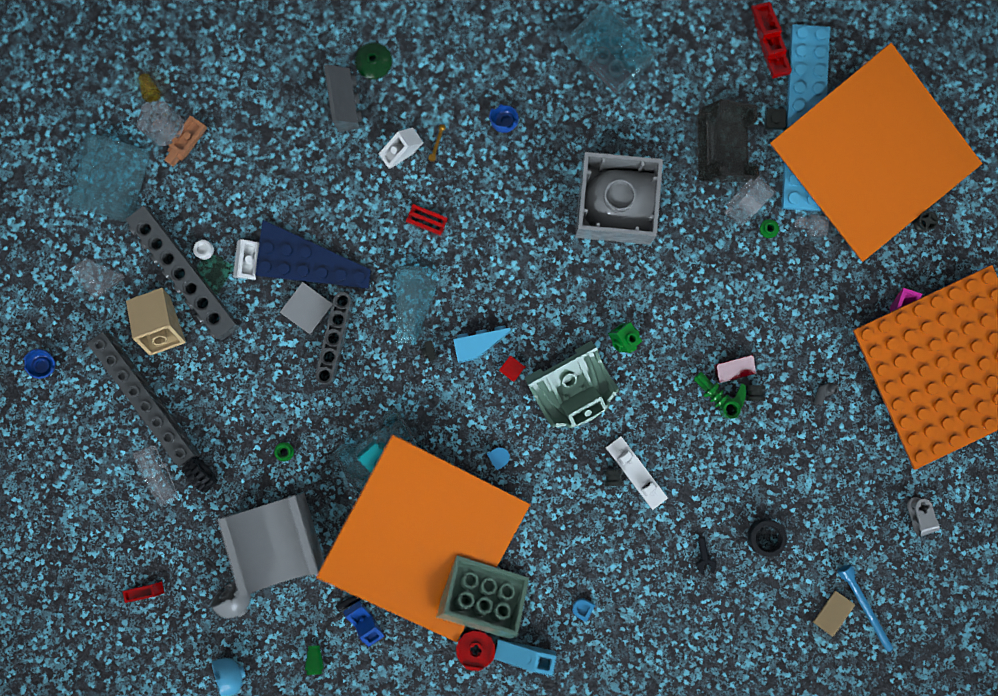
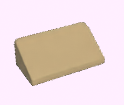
(834, 613)

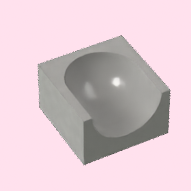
(619, 198)

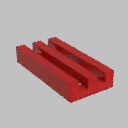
(412, 214)

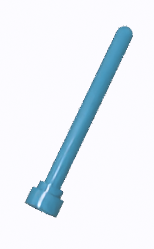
(848, 574)

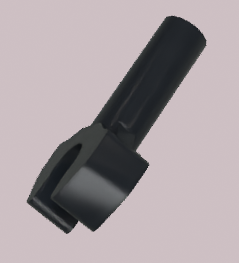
(704, 557)

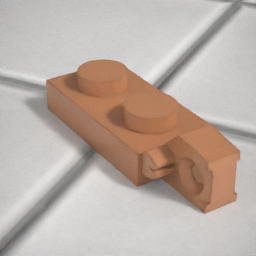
(186, 141)

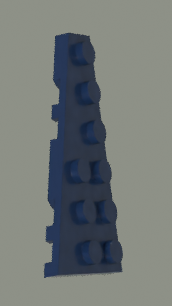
(297, 259)

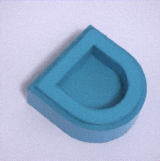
(499, 457)
(583, 608)

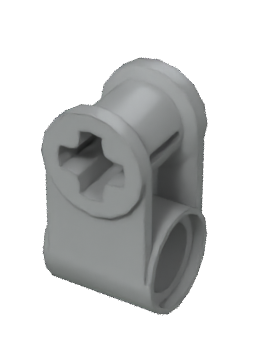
(922, 516)

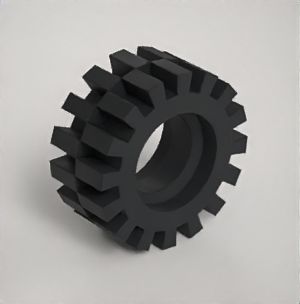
(199, 475)

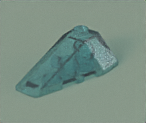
(413, 299)

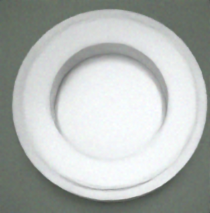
(203, 249)

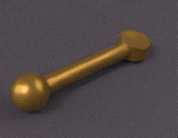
(432, 157)

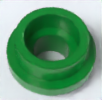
(763, 228)
(278, 454)

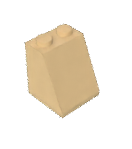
(154, 322)

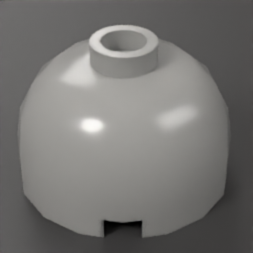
(229, 602)

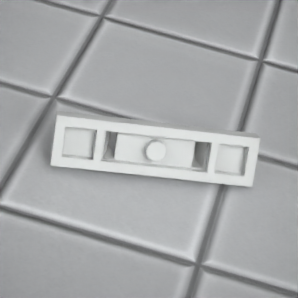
(636, 472)

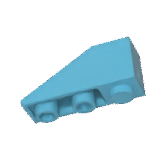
(474, 346)
(526, 657)

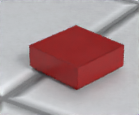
(512, 368)

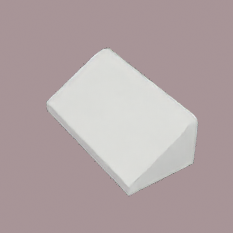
(246, 259)

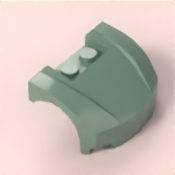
(574, 388)

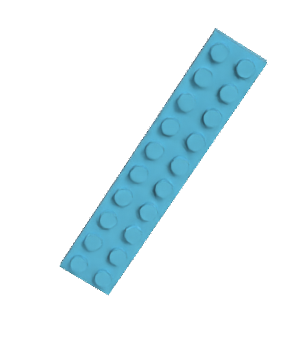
(805, 89)

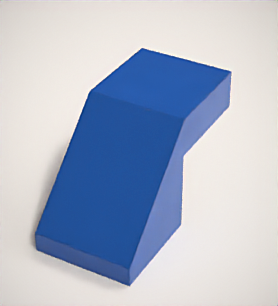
(365, 624)

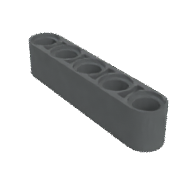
(332, 328)

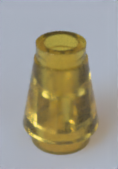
(148, 88)

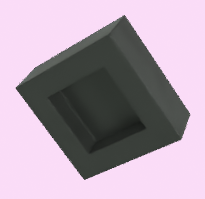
(775, 119)
(429, 351)

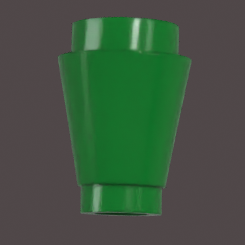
(314, 661)

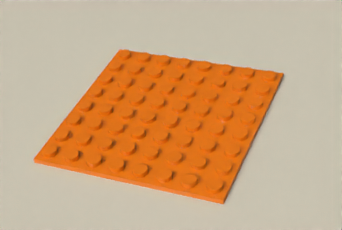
(876, 152)
(939, 366)
(412, 527)

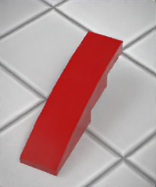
(770, 39)

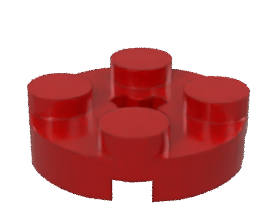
(466, 656)

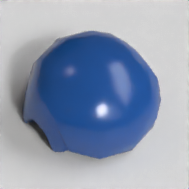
(504, 118)
(39, 363)

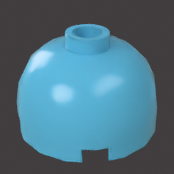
(228, 676)

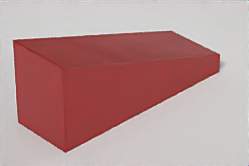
(143, 592)

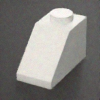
(400, 147)

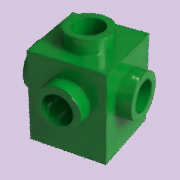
(625, 337)

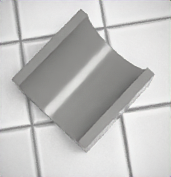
(271, 544)

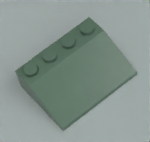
(483, 598)

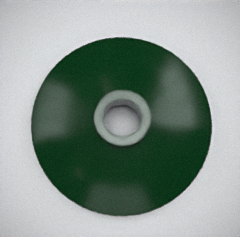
(377, 68)

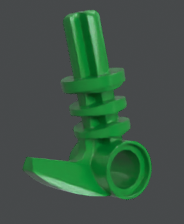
(722, 400)

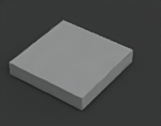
(306, 308)

